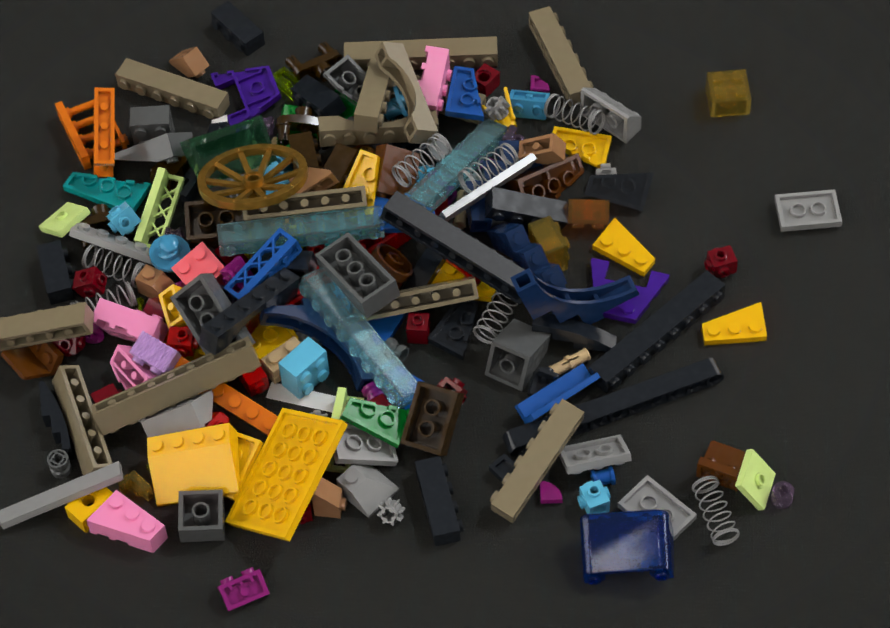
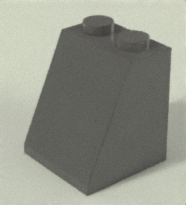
(516, 354)

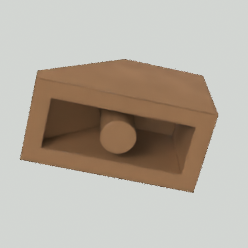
(190, 62)
(546, 148)
(318, 180)
(152, 281)
(328, 500)

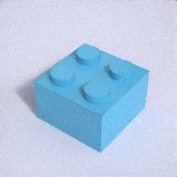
(304, 368)

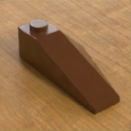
(549, 179)

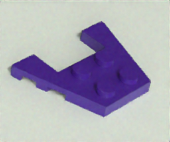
(255, 87)
(635, 307)

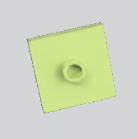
(64, 219)
(755, 479)

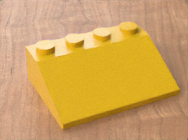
(194, 461)

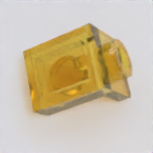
(136, 483)

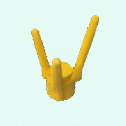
(510, 118)

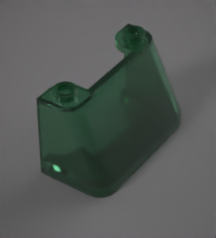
(205, 147)

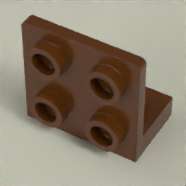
(34, 360)
(721, 462)

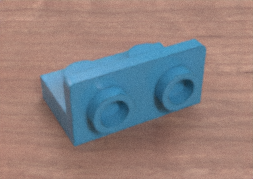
(528, 104)

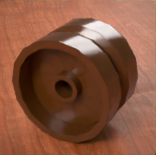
(393, 262)

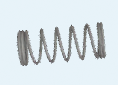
(590, 120)
(504, 159)
(406, 171)
(138, 266)
(132, 299)
(489, 328)
(719, 532)

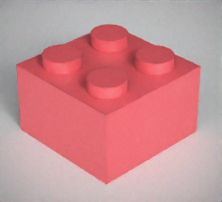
(198, 262)

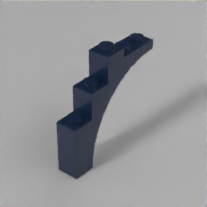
(476, 212)
(514, 242)
(566, 303)
(308, 321)

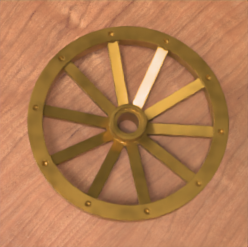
(253, 183)

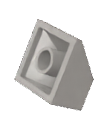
(366, 488)

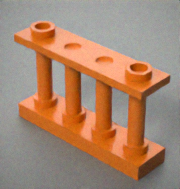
(104, 132)
(79, 141)

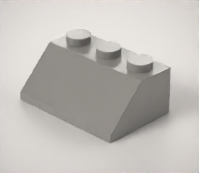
(618, 119)
(184, 416)

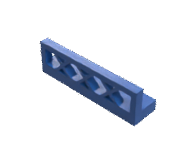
(282, 258)
(554, 392)

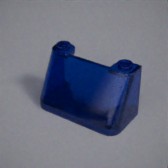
(627, 544)

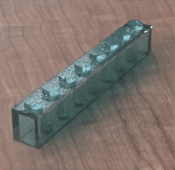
(443, 178)
(307, 229)
(359, 337)

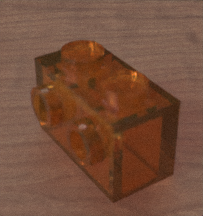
(588, 212)

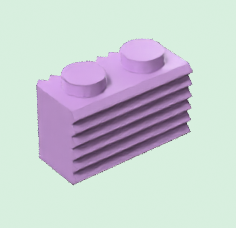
(154, 354)

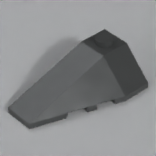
(347, 78)
(158, 149)

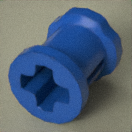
(606, 476)

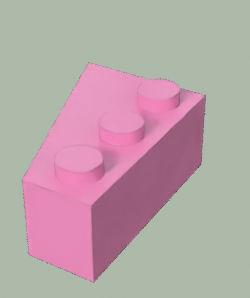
(435, 77)
(126, 322)
(127, 370)
(127, 522)

